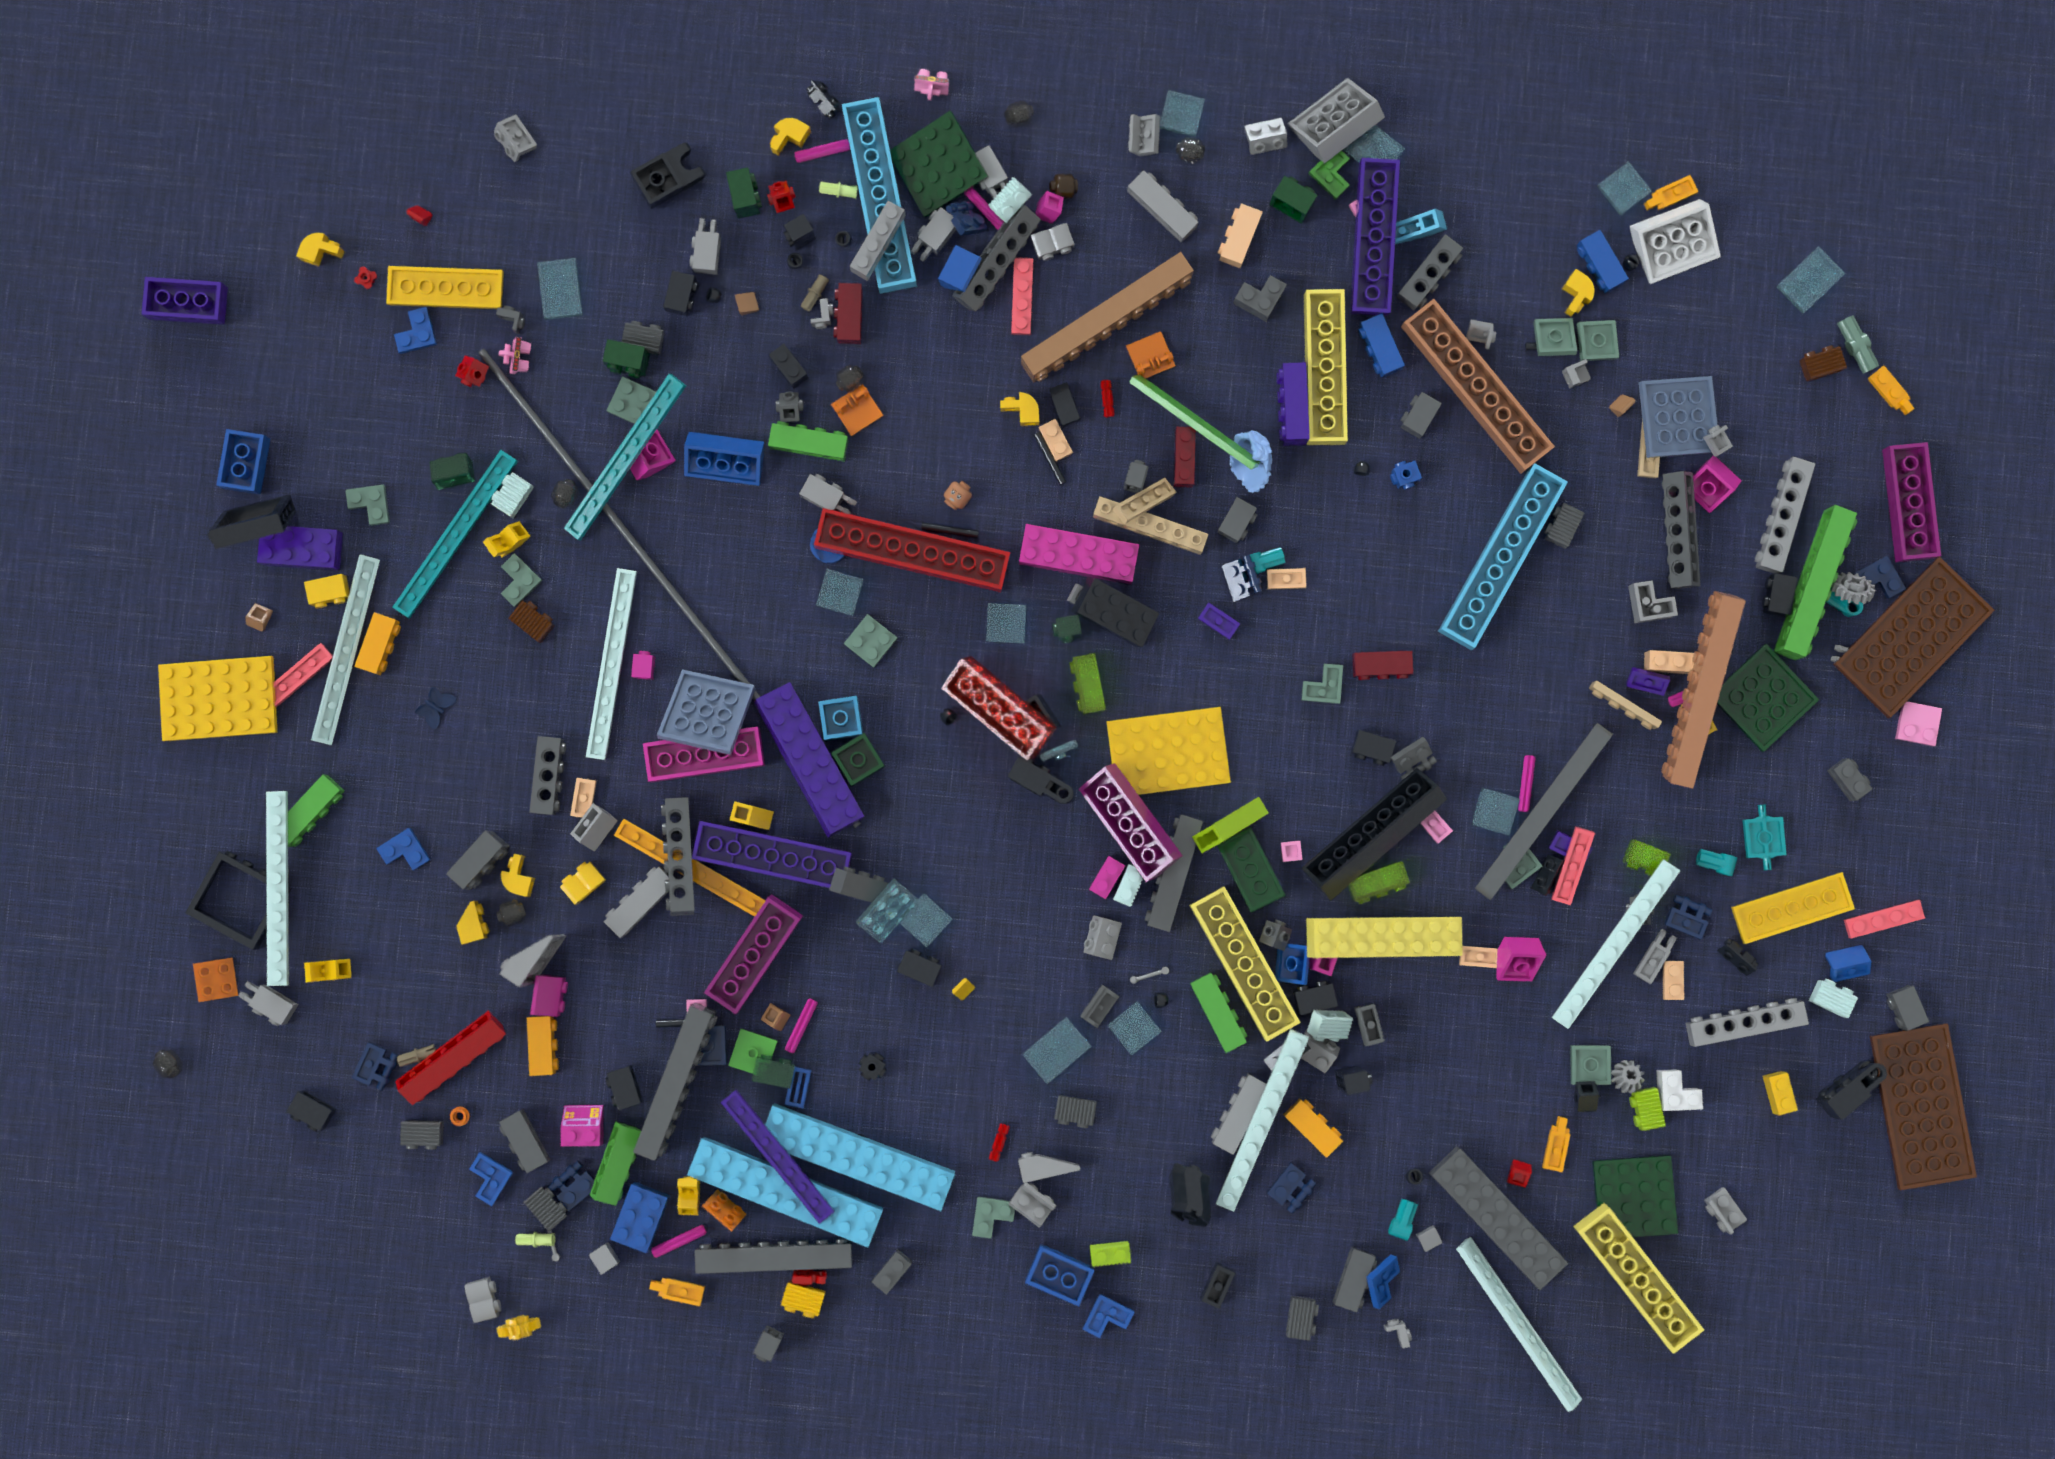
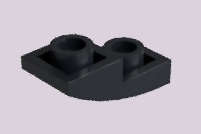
(1064, 404)

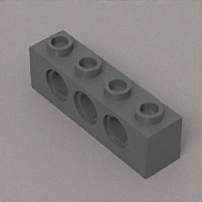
(1445, 247)
(539, 785)

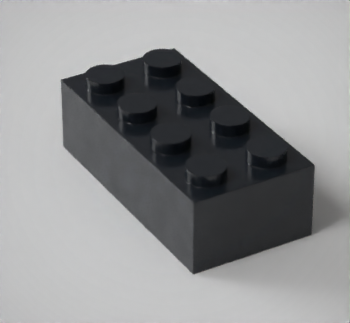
(1115, 612)

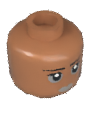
(957, 495)

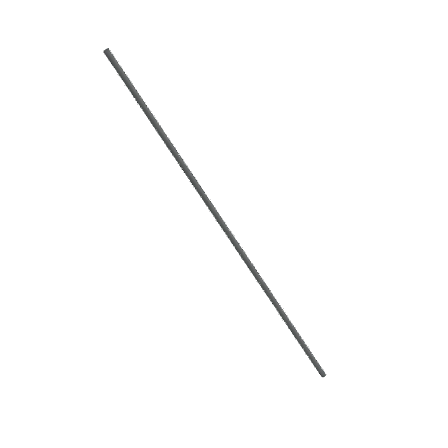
(617, 522)

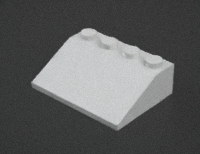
(1675, 240)

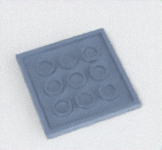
(1677, 415)
(706, 712)

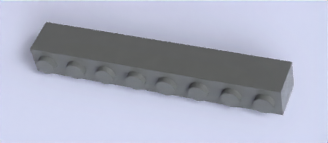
(773, 1257)

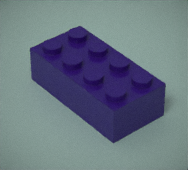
(184, 300)
(1294, 404)
(302, 548)

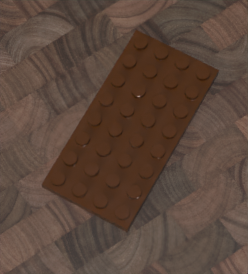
(1913, 637)
(1923, 1107)

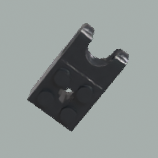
(672, 175)
(1039, 780)
(1851, 1089)

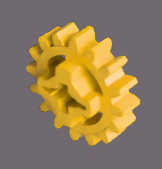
(518, 1327)

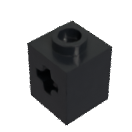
(1586, 1096)

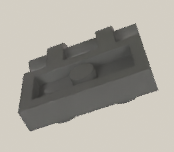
(1412, 755)

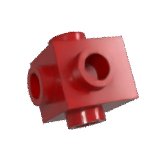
(781, 196)
(471, 371)

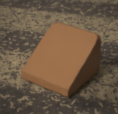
(746, 303)
(1621, 405)
(258, 617)
(775, 1017)

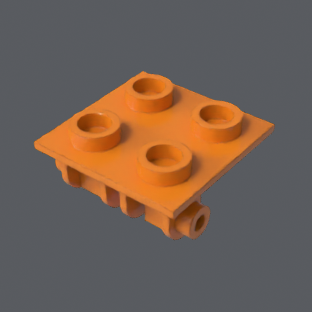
(1151, 355)
(857, 410)
(215, 979)
(724, 1210)

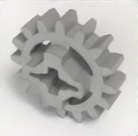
(1853, 588)

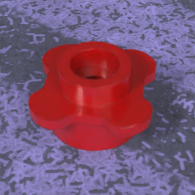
(371, 276)

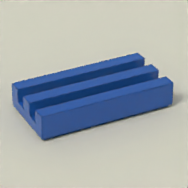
(803, 1099)

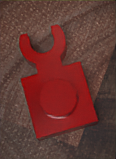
(807, 1276)

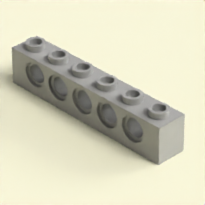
(1803, 471)
(1796, 1017)

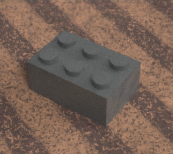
(478, 860)

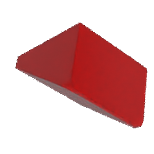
(419, 214)
(1519, 1173)

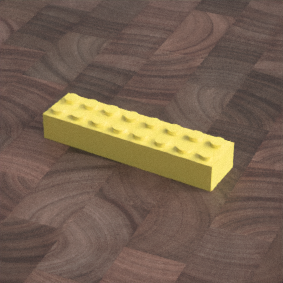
(1326, 366)
(1384, 937)
(1244, 964)
(1638, 1278)

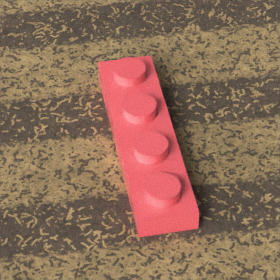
(1022, 296)
(301, 672)
(1573, 865)
(1884, 919)

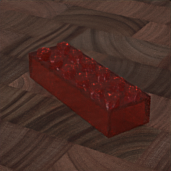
(998, 708)

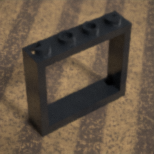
(252, 521)
(194, 911)

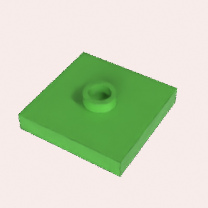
(748, 1047)

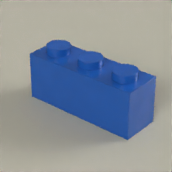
(1602, 262)
(1380, 346)

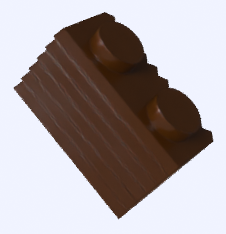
(1823, 363)
(531, 621)

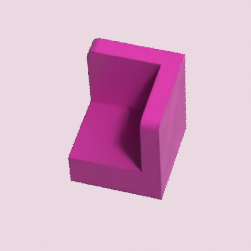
(1049, 207)

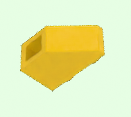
(751, 815)
(471, 925)

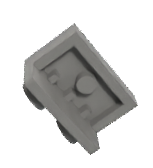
(1144, 134)
(1266, 136)
(1102, 937)
(1321, 1053)

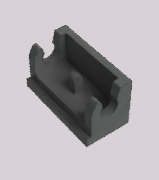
(1099, 1006)

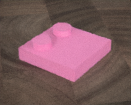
(1918, 723)

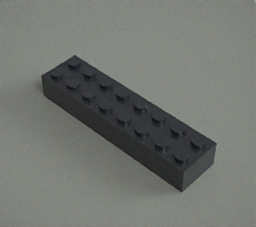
(1374, 833)

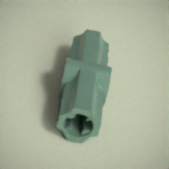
(1858, 344)

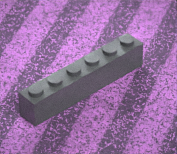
(1173, 879)

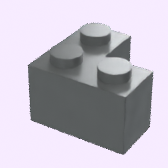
(1260, 302)

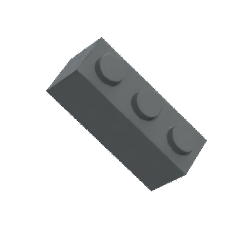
(857, 885)
(524, 1141)
(1354, 1280)

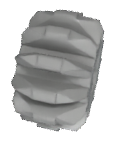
(1627, 1084)

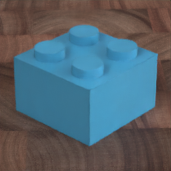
(840, 718)

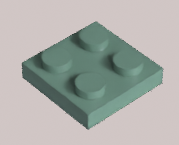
(1555, 337)
(1598, 340)
(630, 400)
(870, 640)
(1591, 1064)

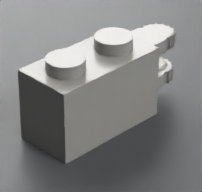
(997, 176)
(935, 233)
(706, 249)
(825, 495)
(269, 1003)

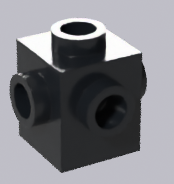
(879, 1062)

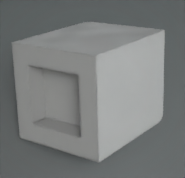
(1576, 374)
(604, 1258)

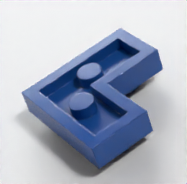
(420, 336)
(404, 845)
(495, 1177)
(1379, 1280)
(1104, 1311)

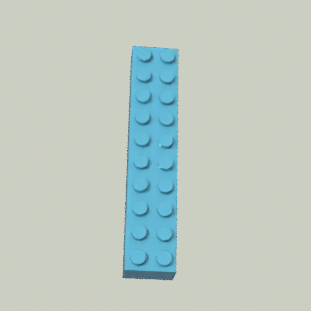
(876, 187)
(1502, 556)
(860, 1157)
(761, 1183)

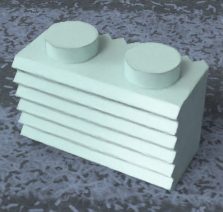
(1010, 200)
(512, 494)
(1128, 886)
(1832, 998)
(1330, 1025)

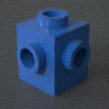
(1410, 470)

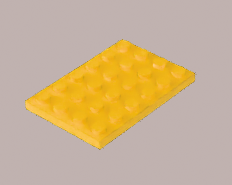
(217, 698)
(1170, 750)

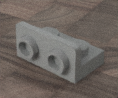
(514, 137)
(1032, 1203)
(1725, 1210)

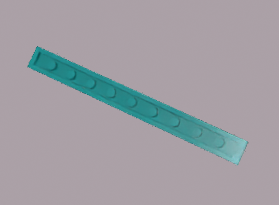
(625, 456)
(454, 534)

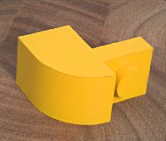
(791, 130)
(315, 245)
(1581, 288)
(1026, 405)
(507, 540)
(515, 882)
(327, 970)
(688, 1196)

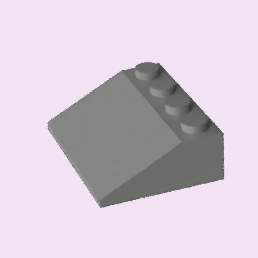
(1337, 120)
(525, 965)

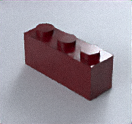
(848, 313)
(1184, 457)
(1382, 664)

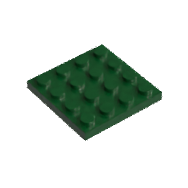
(938, 164)
(1765, 698)
(1638, 1193)

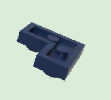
(1884, 574)

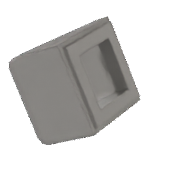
(1429, 1238)

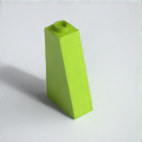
(1230, 825)

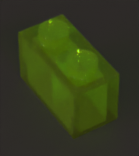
(1644, 856)

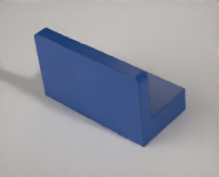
(1848, 963)

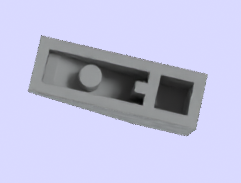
(1040, 1166)

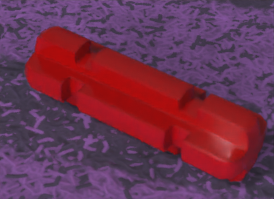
(1107, 398)
(999, 1142)

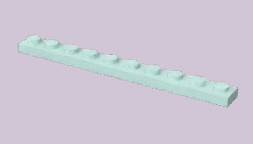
(345, 649)
(611, 664)
(277, 888)
(1616, 943)
(1262, 1120)
(1519, 1324)

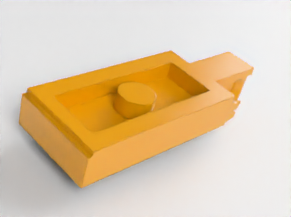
(1672, 193)
(1891, 390)
(1557, 1146)
(679, 1291)

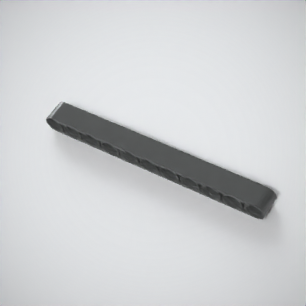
(1543, 811)

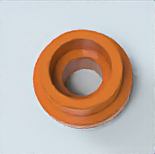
(453, 1116)

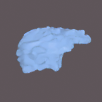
(1260, 448)

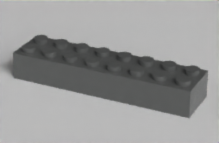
(674, 1082)
(1498, 1218)

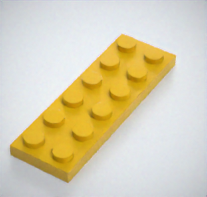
(444, 287)
(1792, 908)

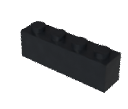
(1353, 1080)

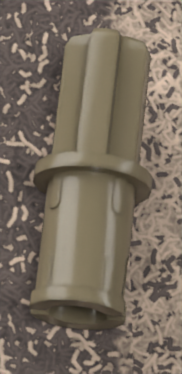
(814, 293)
(415, 1056)

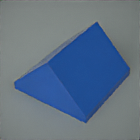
(959, 269)
(1292, 964)

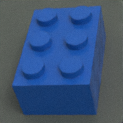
(243, 461)
(640, 1217)
(1059, 1275)

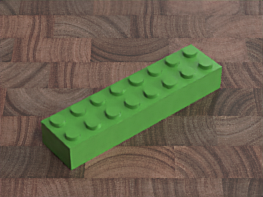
(1815, 582)

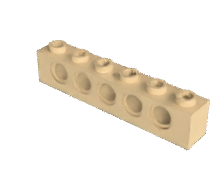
(1154, 527)

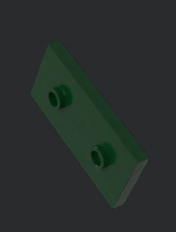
(1251, 870)

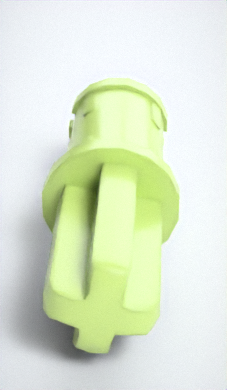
(838, 189)
(535, 1239)

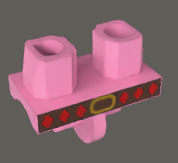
(931, 85)
(518, 347)

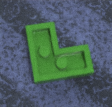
(1327, 174)

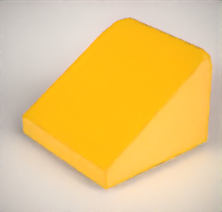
(963, 989)

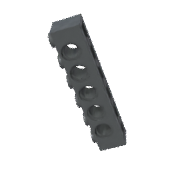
(998, 246)
(1688, 537)
(680, 808)

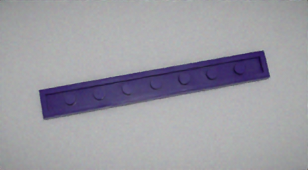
(777, 1156)

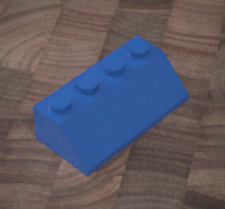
(723, 458)

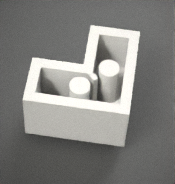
(1673, 1096)

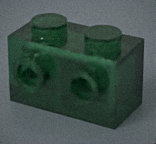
(452, 471)
(1067, 628)
(773, 1071)

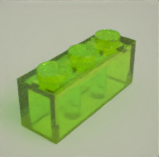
(1087, 684)
(1379, 882)

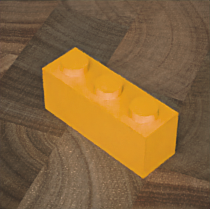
(378, 644)
(542, 1045)
(1313, 1127)

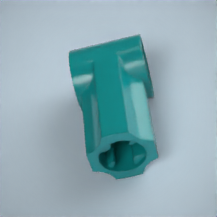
(1267, 559)
(1842, 605)
(1720, 862)
(1402, 1223)

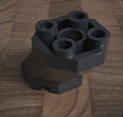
(1190, 1194)

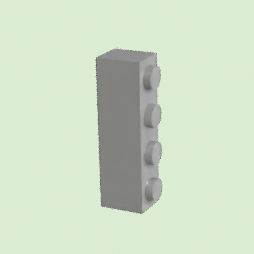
(1163, 206)
(877, 240)
(639, 903)
(1239, 1115)

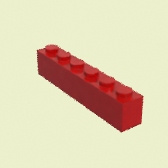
(450, 1058)

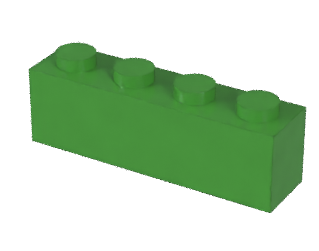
(807, 441)
(311, 807)
(1218, 1013)
(615, 1164)

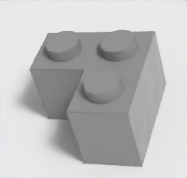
(1647, 607)

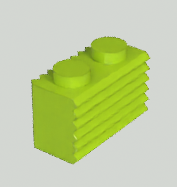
(1647, 1109)
(1110, 1253)

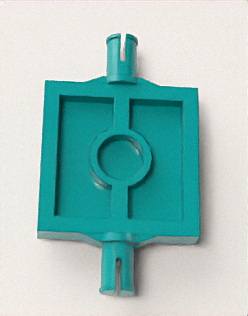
(1764, 837)

